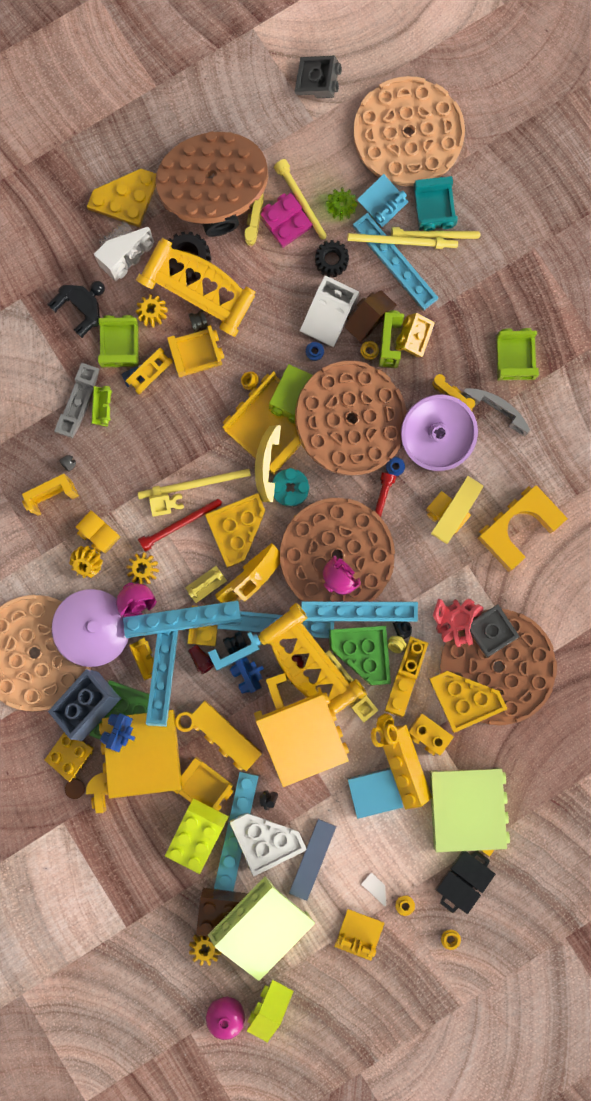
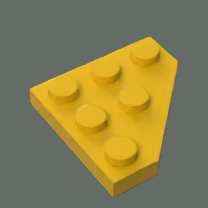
(125, 197)
(236, 528)
(465, 700)

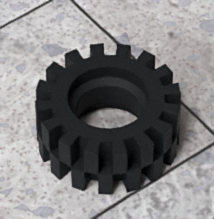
(336, 248)

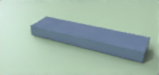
(312, 859)

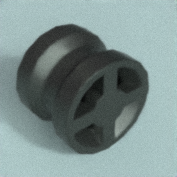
(198, 320)

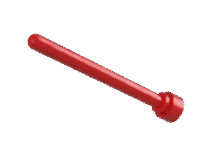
(386, 482)
(148, 541)

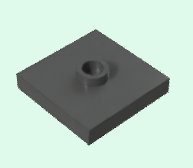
(492, 631)

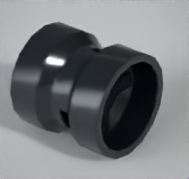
(230, 643)

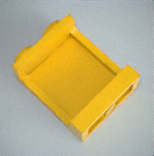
(196, 352)
(48, 490)
(272, 685)
(204, 785)

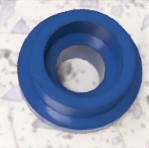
(314, 357)
(390, 470)

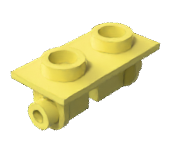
(206, 584)

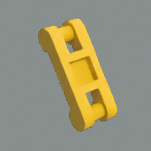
(149, 371)
(444, 388)

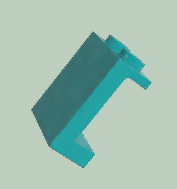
(435, 203)

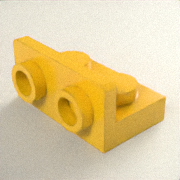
(414, 334)

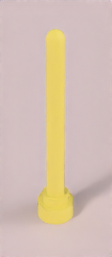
(282, 168)
(396, 231)

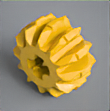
(155, 304)
(86, 561)
(148, 571)
(203, 956)

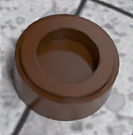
(74, 789)

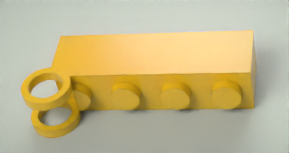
(224, 734)
(403, 764)

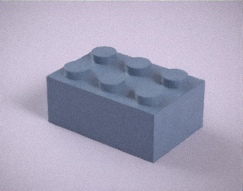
(84, 705)

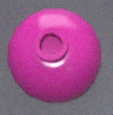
(339, 577)
(135, 599)
(225, 1018)

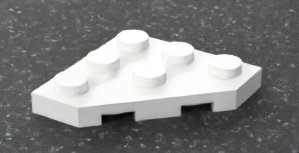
(265, 842)

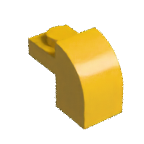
(96, 787)

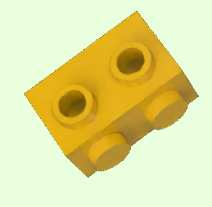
(430, 734)

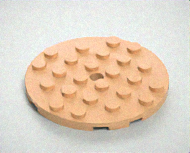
(403, 105)
(27, 681)

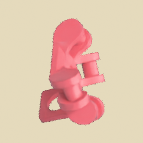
(458, 618)

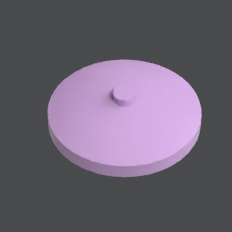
(439, 432)
(89, 628)

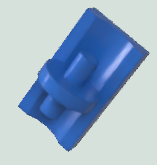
(250, 674)
(120, 734)

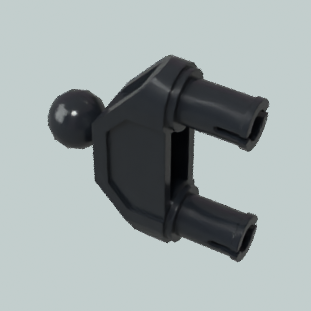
(83, 301)

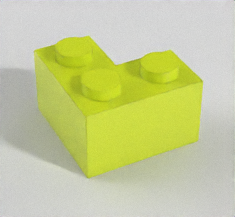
(270, 1012)

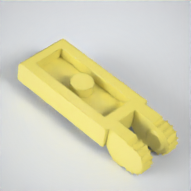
(254, 220)

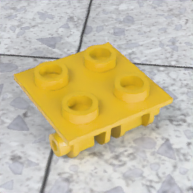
(68, 756)
(359, 934)

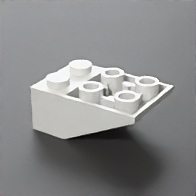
(123, 251)
(329, 311)

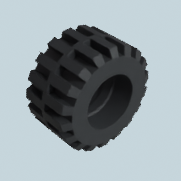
(188, 242)

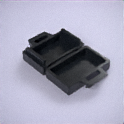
(460, 888)

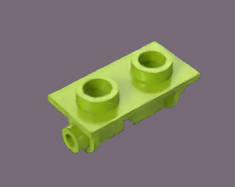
(100, 405)

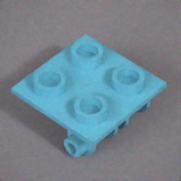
(383, 200)

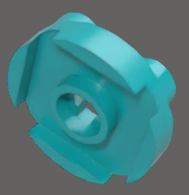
(301, 487)

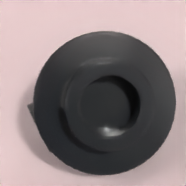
(403, 629)
(268, 799)

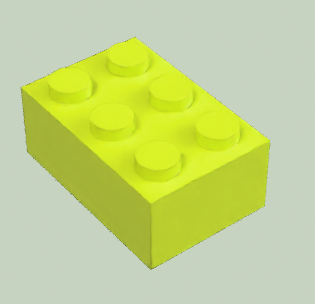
(196, 836)

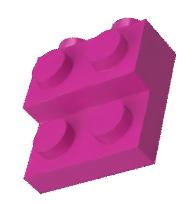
(285, 219)

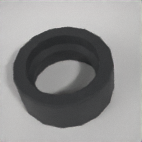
(221, 228)

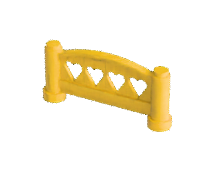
(158, 272)
(290, 627)

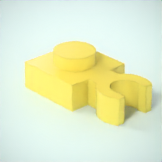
(162, 504)

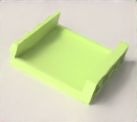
(469, 810)
(260, 929)

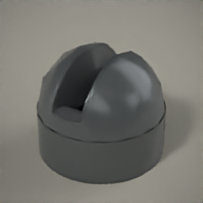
(67, 463)

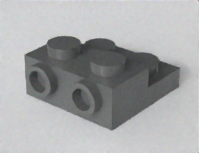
(318, 76)

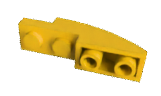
(255, 574)
(406, 677)

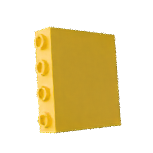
(253, 420)
(302, 738)
(143, 765)

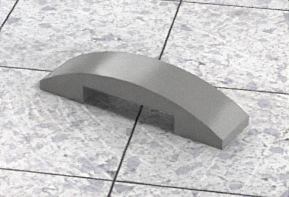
(78, 401)
(518, 423)

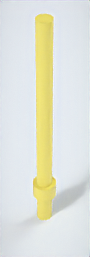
(437, 243)
(157, 490)

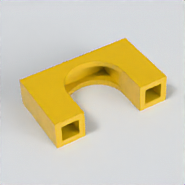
(496, 536)

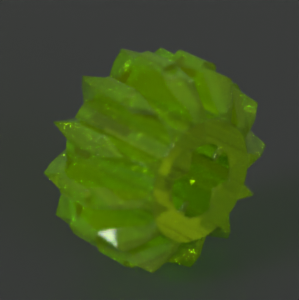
(348, 202)

